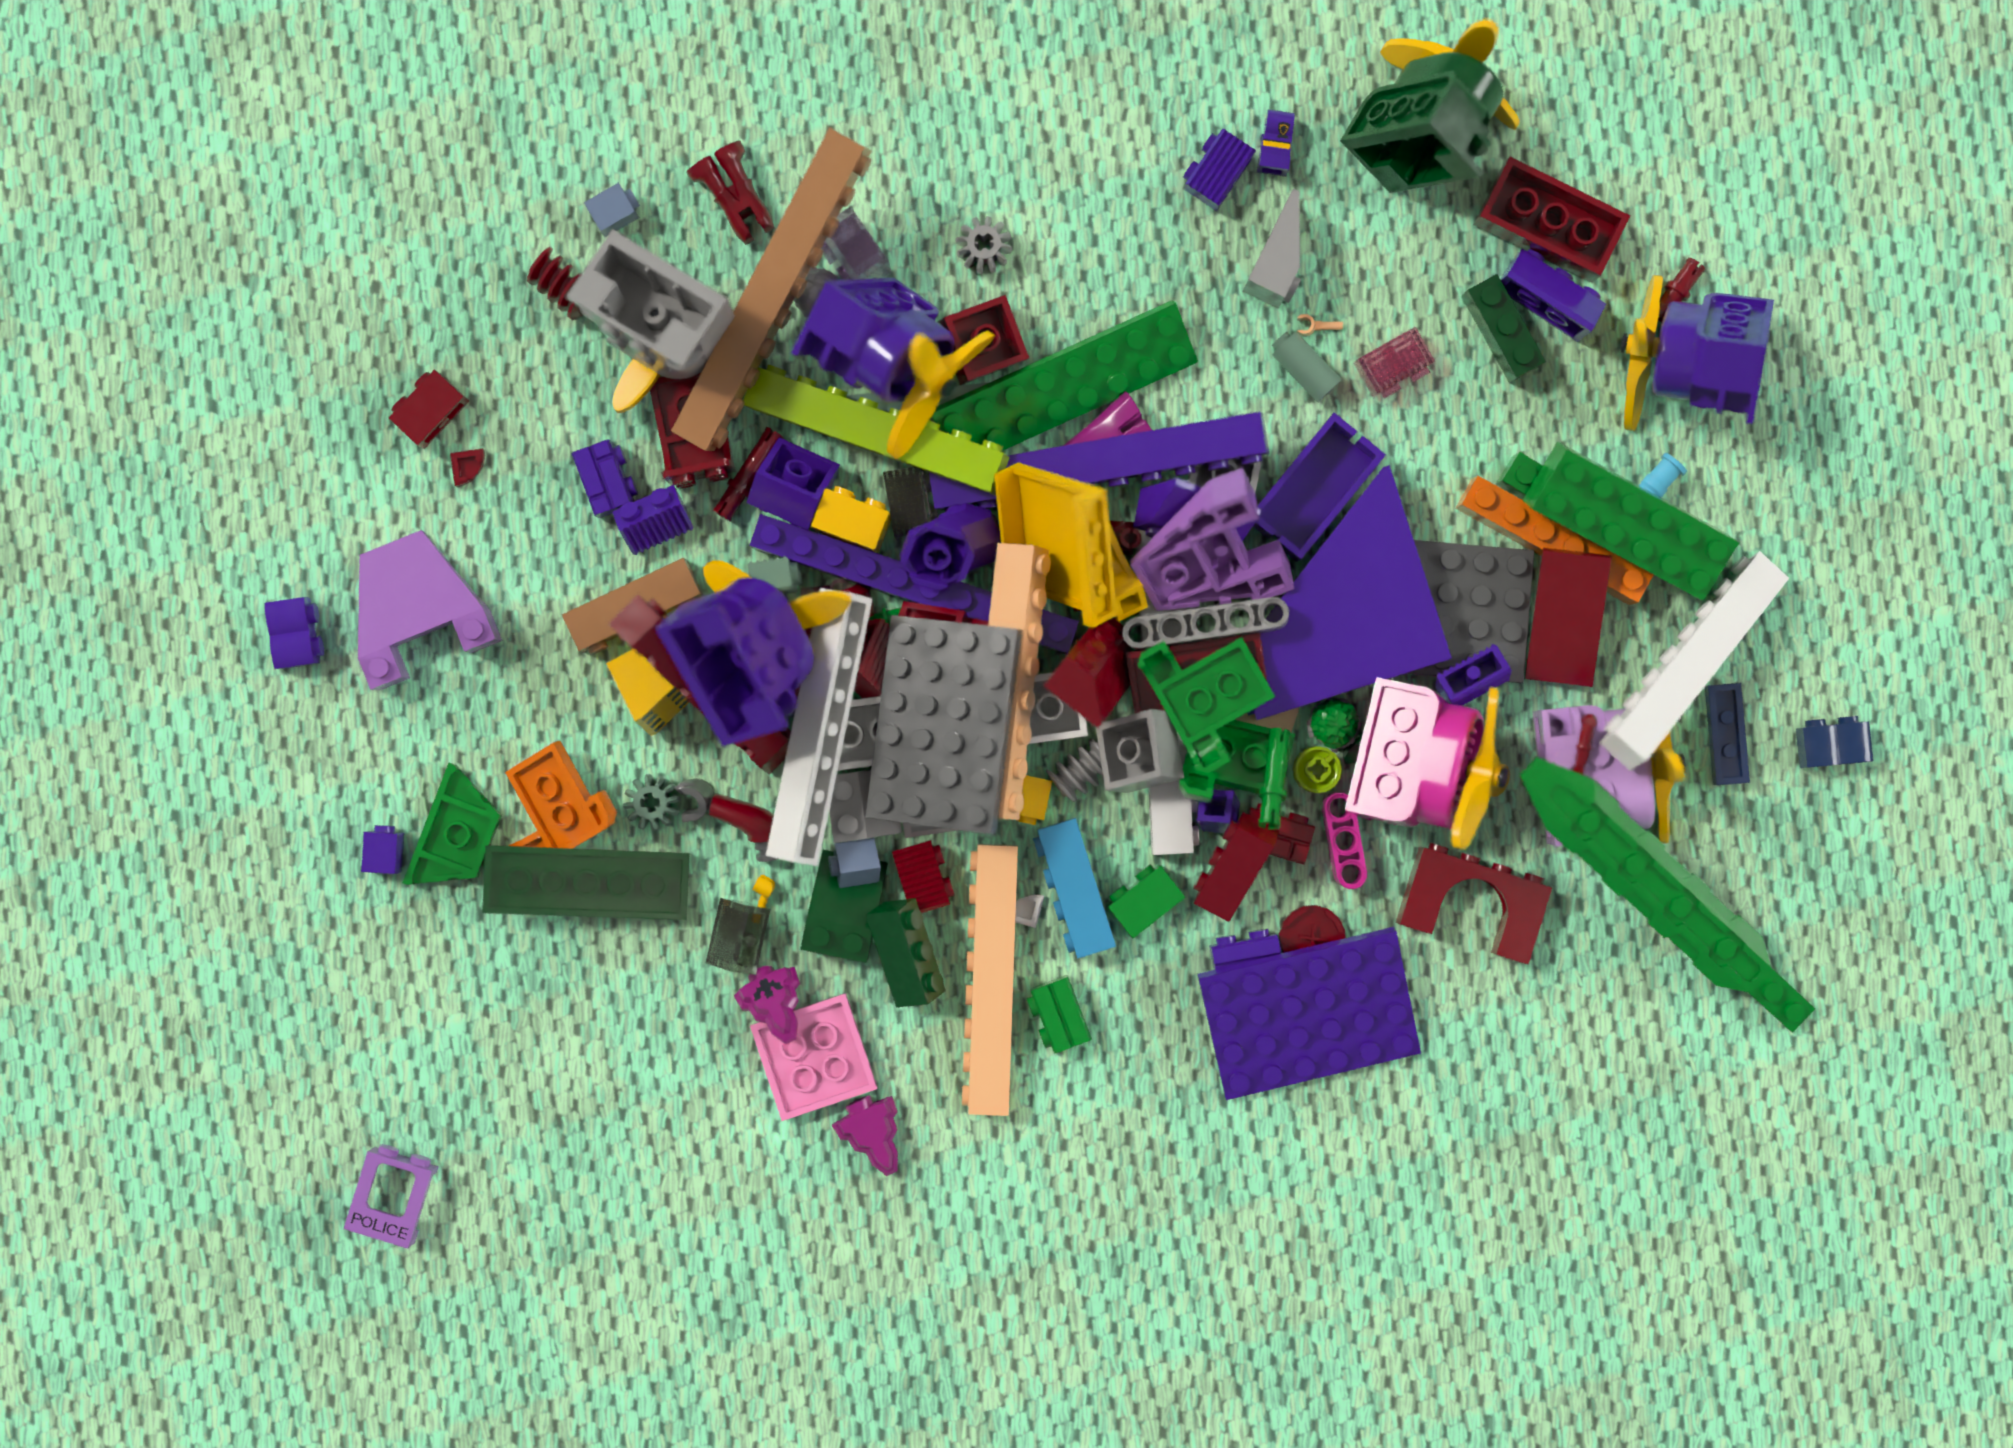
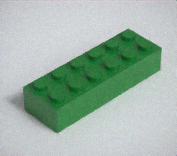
(1630, 521)

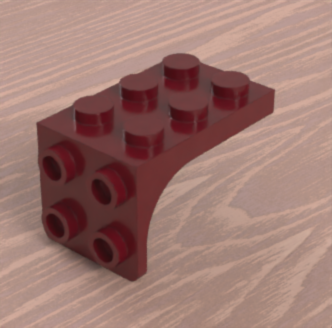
(683, 459)

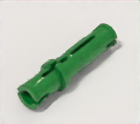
(1273, 790)

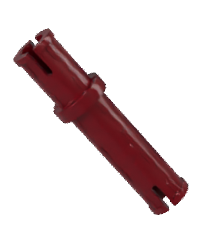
(741, 484)

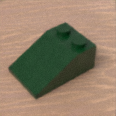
(837, 915)

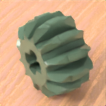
(646, 812)

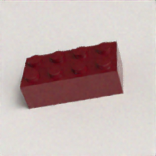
(1552, 219)

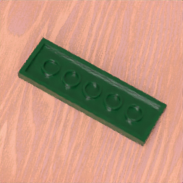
(585, 882)

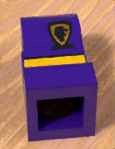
(1276, 143)

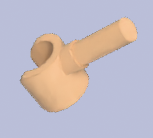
(1318, 325)

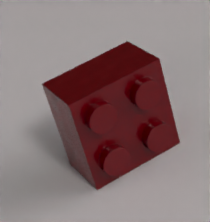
(1002, 352)

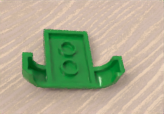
(1206, 695)
(1246, 771)

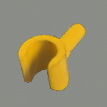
(764, 887)

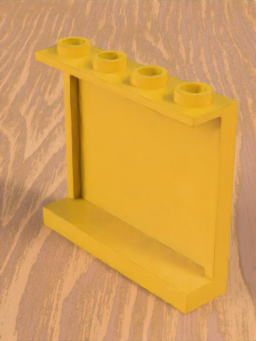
(1072, 525)

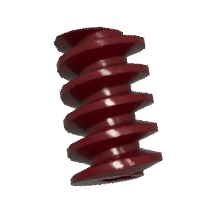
(554, 281)

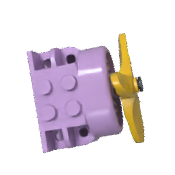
(1556, 738)

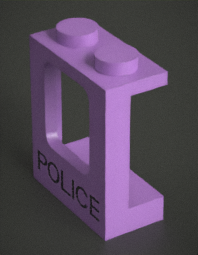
(380, 1224)

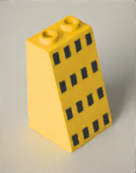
(646, 692)

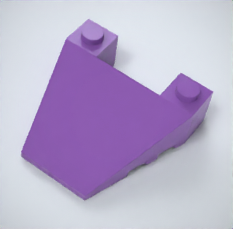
(1203, 556)
(407, 593)

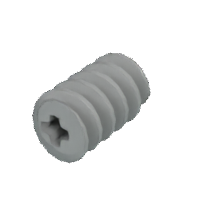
(1078, 771)

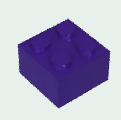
(792, 483)

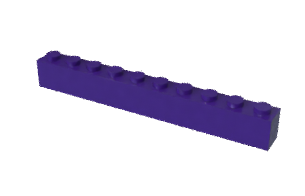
(1131, 456)
(889, 576)

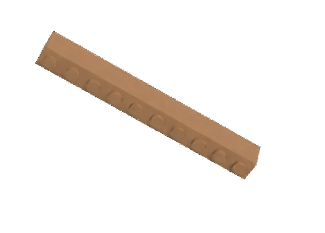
(772, 290)

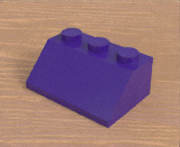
(1552, 294)
(1164, 500)

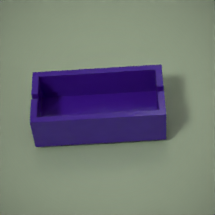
(1316, 486)

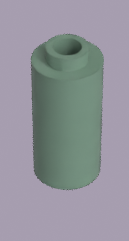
(1305, 365)

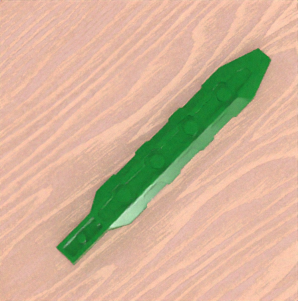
(1659, 887)

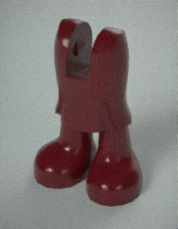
(740, 198)

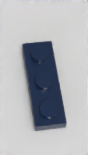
(1727, 734)

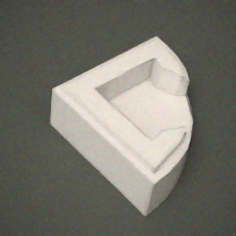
(1028, 910)

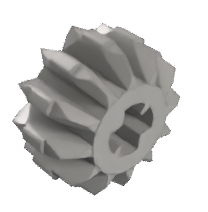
(985, 256)

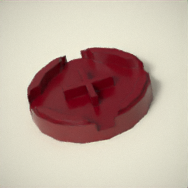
(1309, 927)

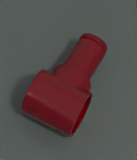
(1126, 535)

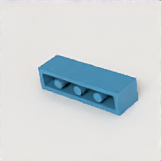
(1076, 888)

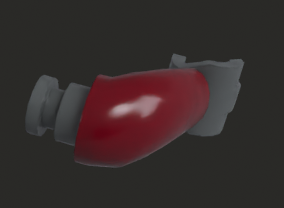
(745, 816)

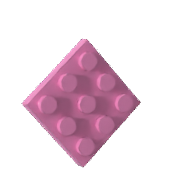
(822, 1063)

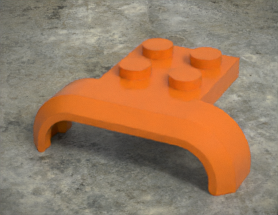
(558, 800)

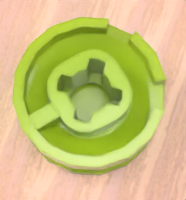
(1316, 769)

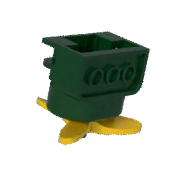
(1434, 113)

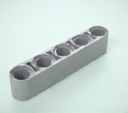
(1222, 629)

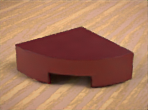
(466, 465)

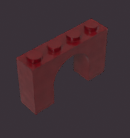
(1521, 899)

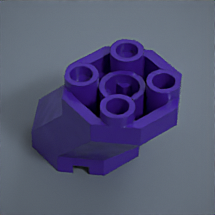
(951, 546)

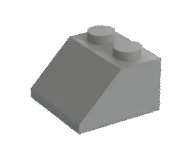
(849, 810)

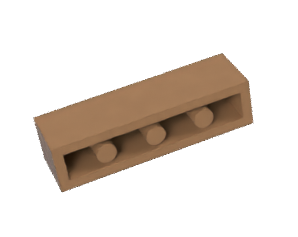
(668, 586)

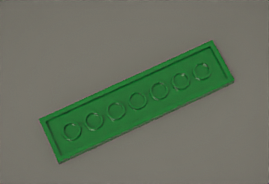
(1072, 380)

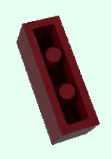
(1234, 866)

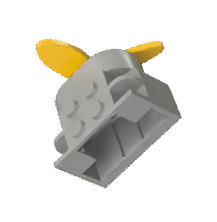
(649, 314)

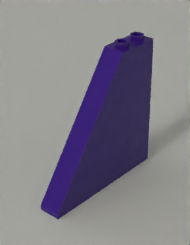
(1354, 609)

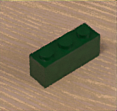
(1503, 328)
(905, 952)

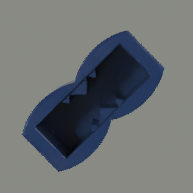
(1834, 744)

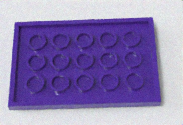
(1309, 1013)

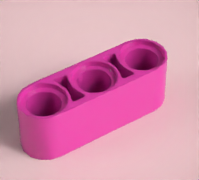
(1352, 855)

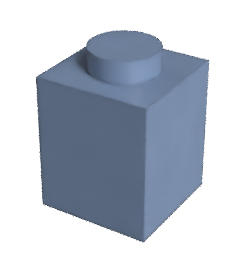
(613, 209)
(855, 863)

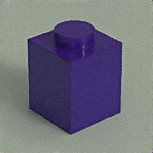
(1219, 813)
(382, 850)

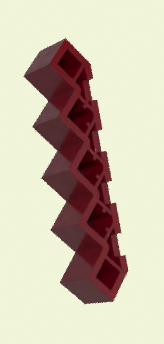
(637, 627)

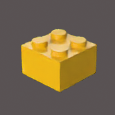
(852, 520)

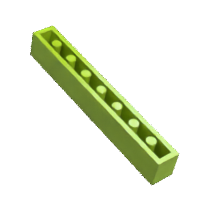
(869, 428)

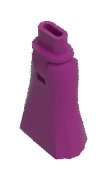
(1117, 419)

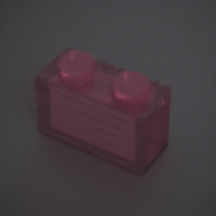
(1394, 363)

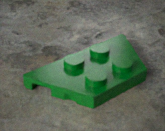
(454, 832)

